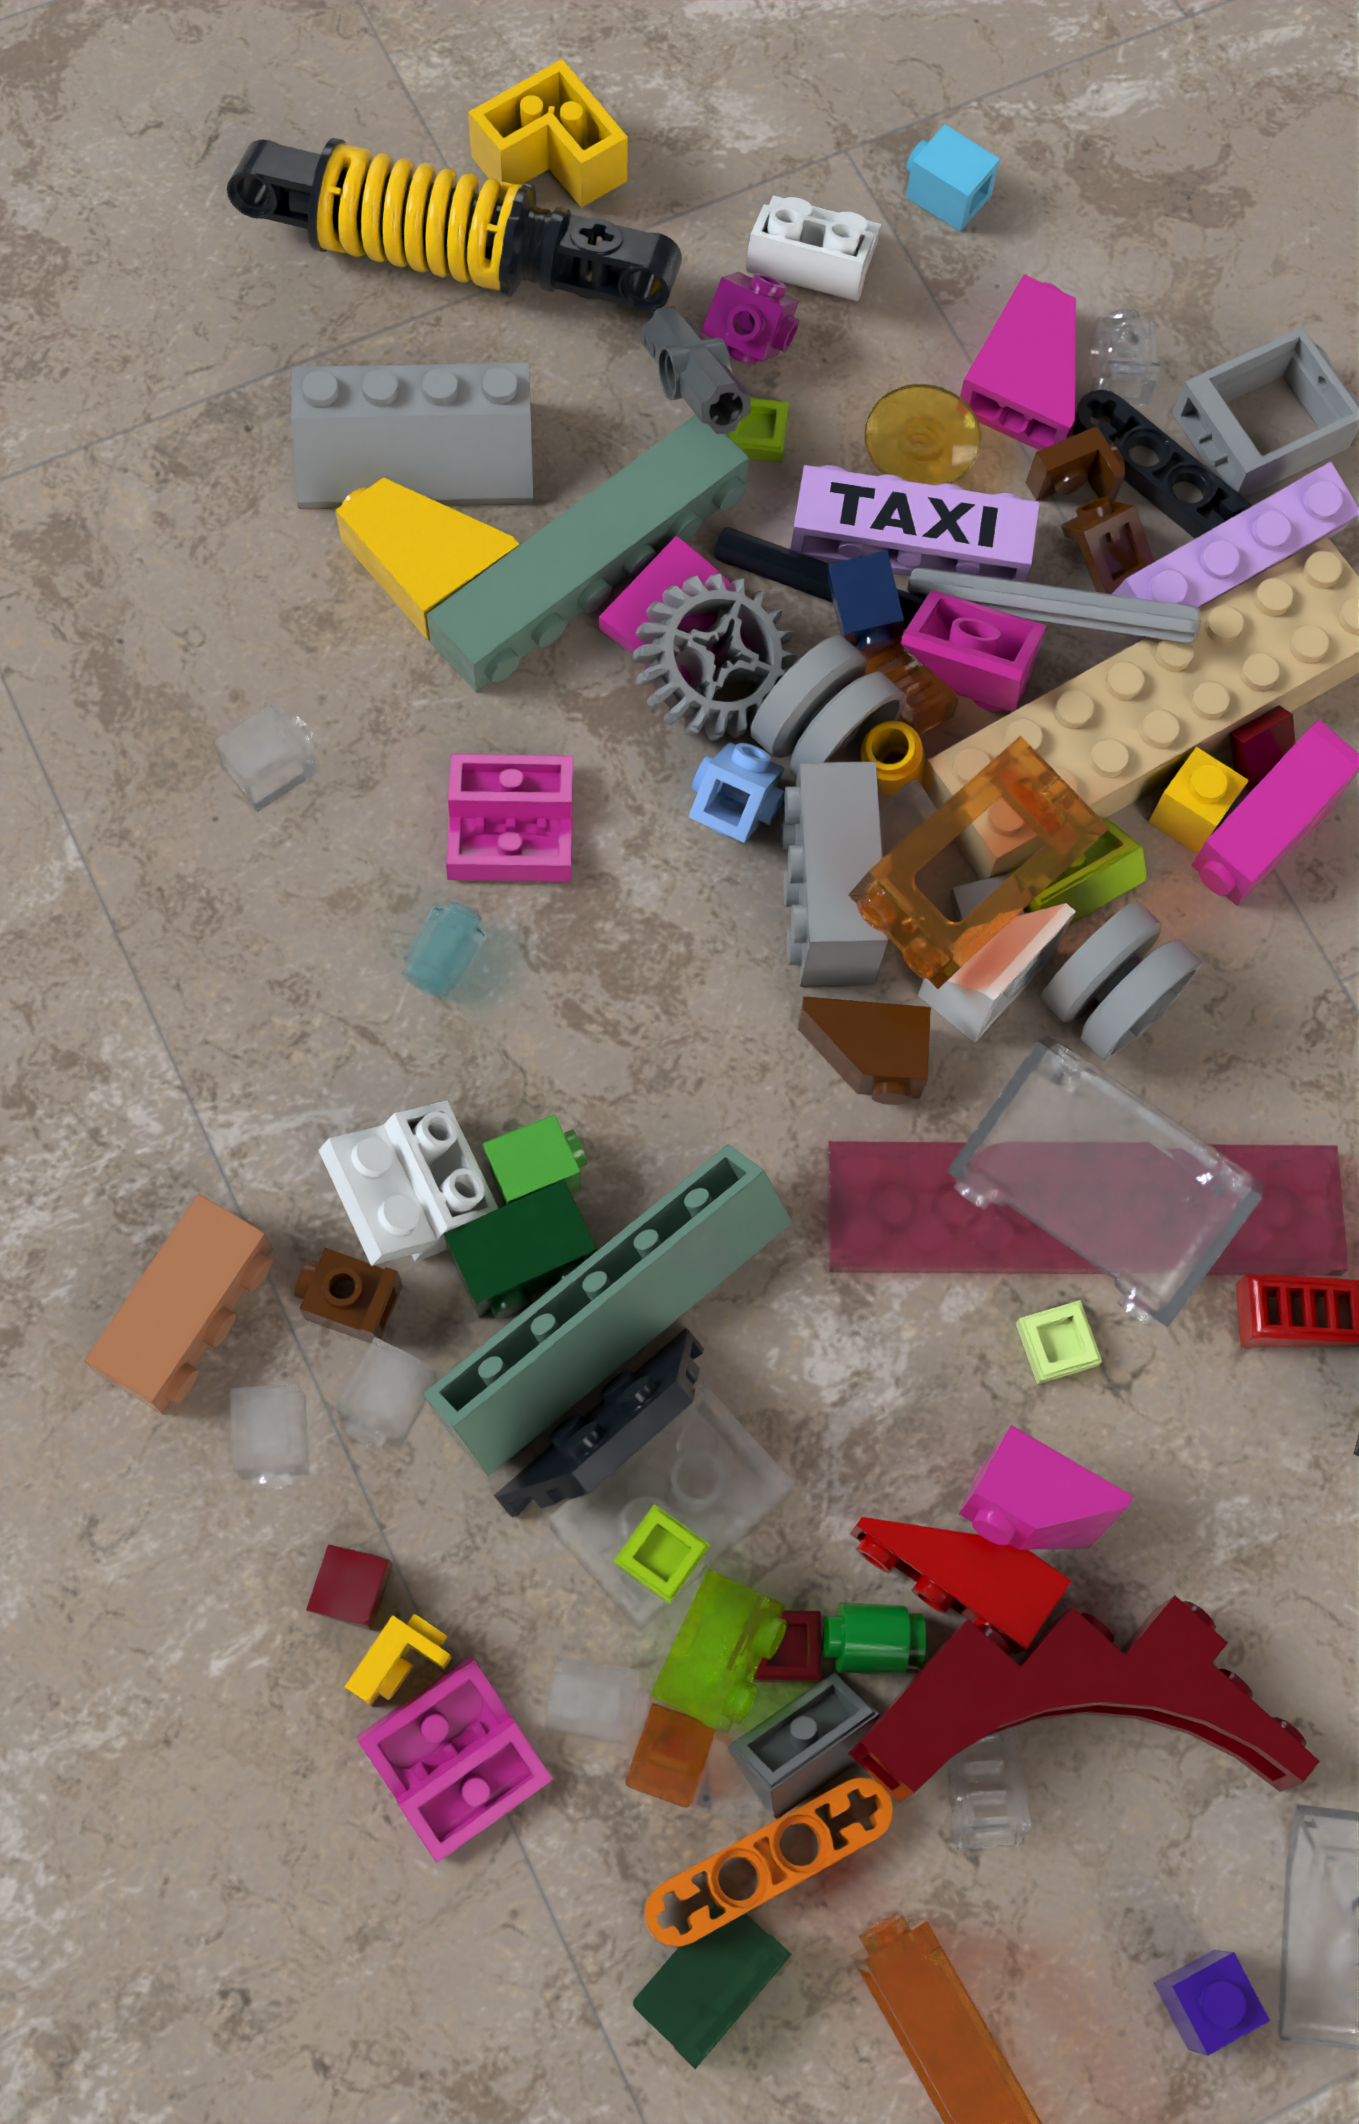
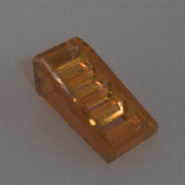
(940, 698)

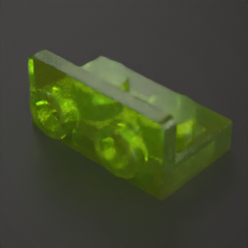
(720, 1652)

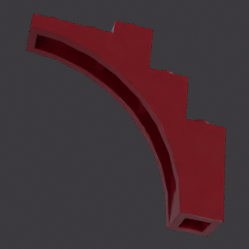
(1074, 1670)

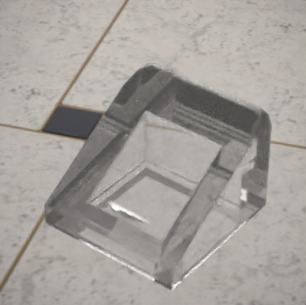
(904, 814)

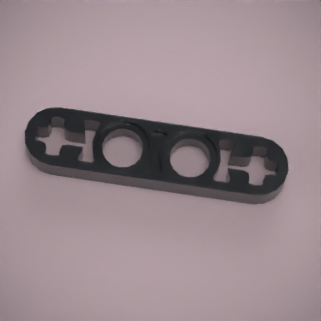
(1173, 467)

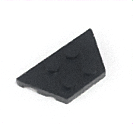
(596, 1445)

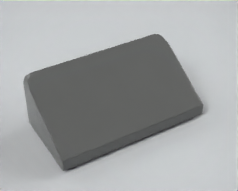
(803, 1744)

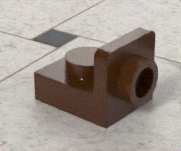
(1072, 462)
(1109, 541)

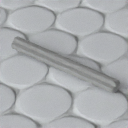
(1064, 605)

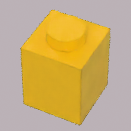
(1197, 800)

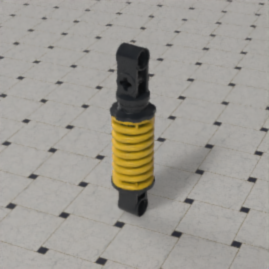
(448, 225)

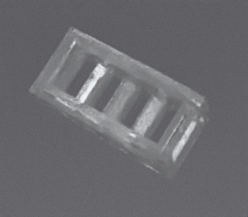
(989, 1831)

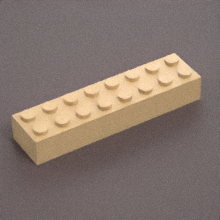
(1149, 706)

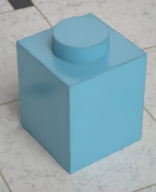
(951, 177)

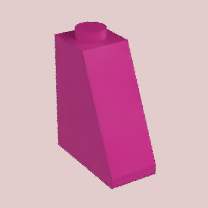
(1027, 367)
(1277, 814)

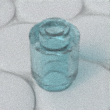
(444, 949)

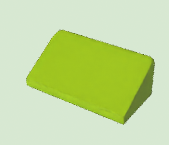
(1097, 876)

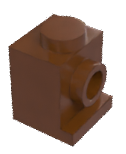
(361, 1314)

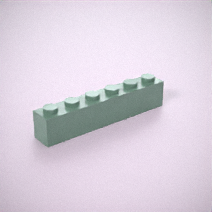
(587, 553)
(608, 1308)

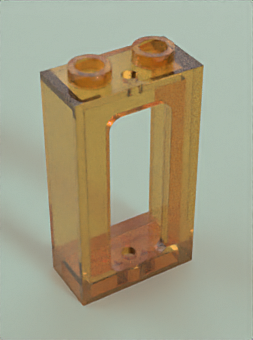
(1042, 799)
(939, 2025)

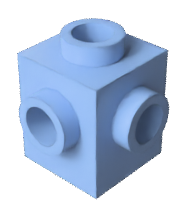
(737, 791)

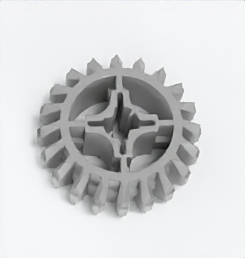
(668, 645)

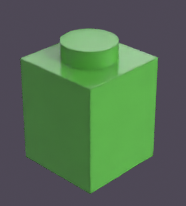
(534, 1159)

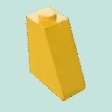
(417, 546)

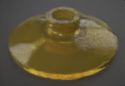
(926, 417)

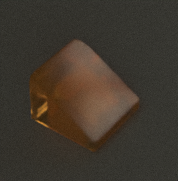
(670, 1756)

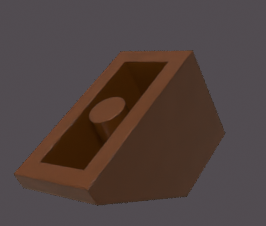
(871, 1045)

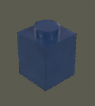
(866, 601)

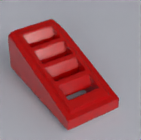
(1253, 1311)

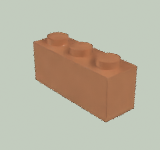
(182, 1305)

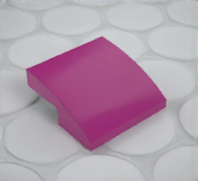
(668, 568)
(510, 817)
(453, 1758)

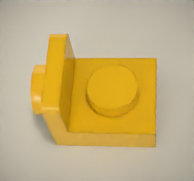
(384, 1664)

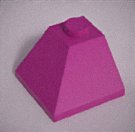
(976, 649)
(1039, 1497)

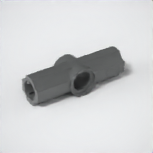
(695, 370)

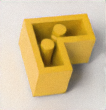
(554, 127)

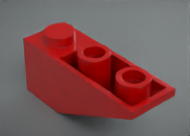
(969, 1574)

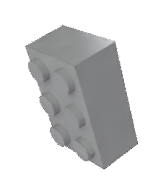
(831, 846)

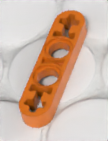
(772, 1868)

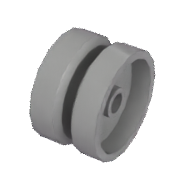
(825, 706)
(1129, 989)

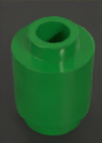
(875, 1639)

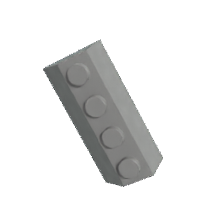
(429, 427)

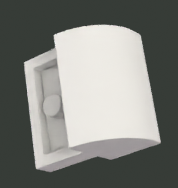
(812, 247)
(407, 1182)

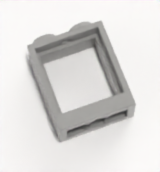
(1225, 444)

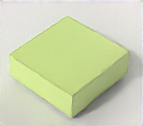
(1058, 1342)

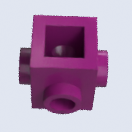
(752, 317)

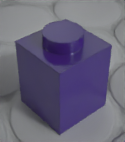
(1211, 2002)

